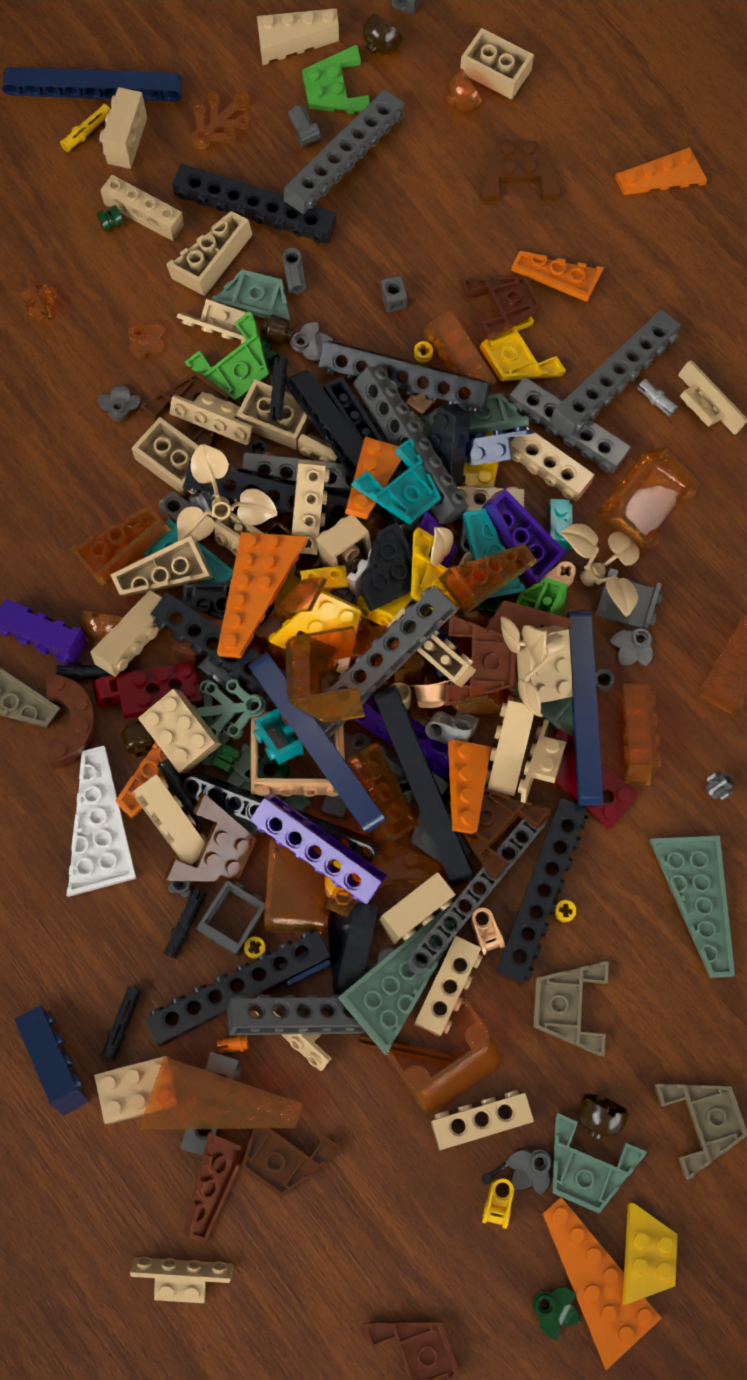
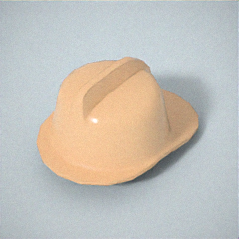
(430, 695)

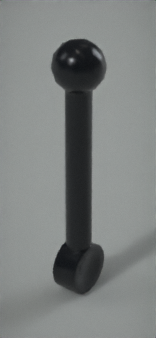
(487, 1178)

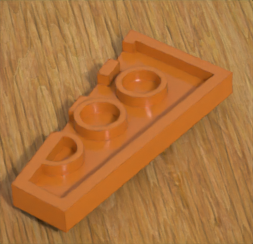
(665, 172)
(565, 277)
(381, 463)
(146, 770)
(467, 781)

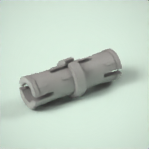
(657, 397)

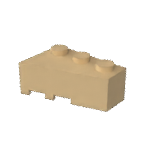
(416, 908)

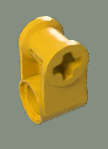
(498, 1204)

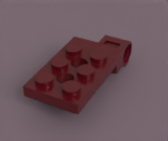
(133, 686)
(620, 791)

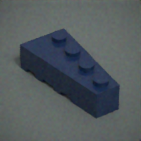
(51, 1060)

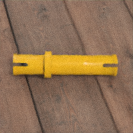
(85, 128)

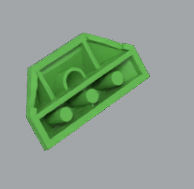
(545, 596)

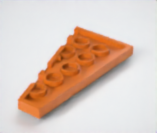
(256, 580)
(598, 1286)

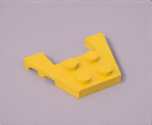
(513, 359)
(423, 572)
(326, 614)

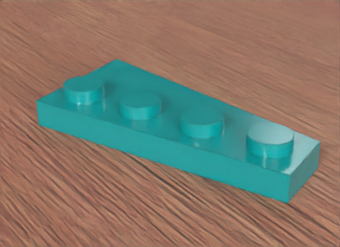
(484, 542)
(220, 570)

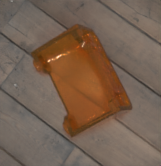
(648, 496)
(293, 893)

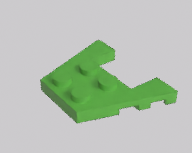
(326, 85)
(239, 368)

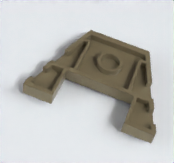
(560, 1006)
(714, 1119)

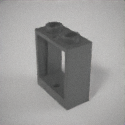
(219, 938)

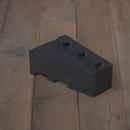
(449, 439)

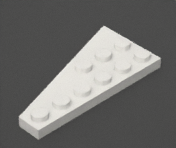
(99, 836)

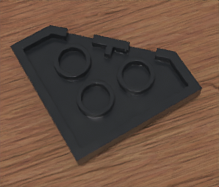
(388, 568)

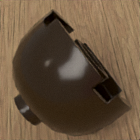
(380, 36)
(602, 1116)

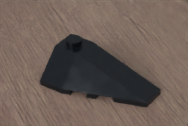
(212, 598)
(350, 944)

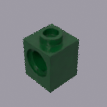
(282, 770)

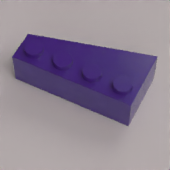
(518, 527)
(42, 632)

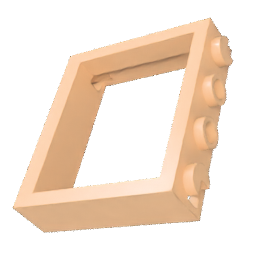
(290, 787)

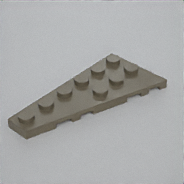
(24, 703)

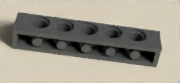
(599, 437)
(242, 1023)

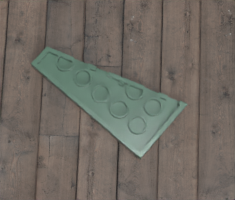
(698, 885)
(391, 990)

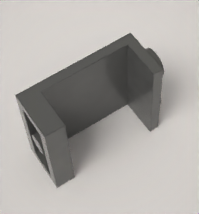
(643, 612)

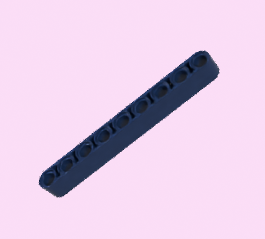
(90, 83)
(585, 710)
(318, 745)

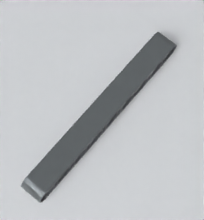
(471, 898)

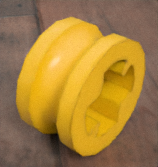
(428, 349)
(570, 906)
(247, 947)

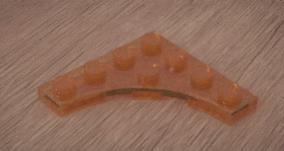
(395, 862)

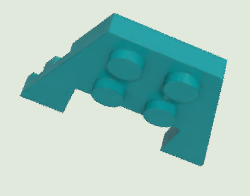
(409, 493)

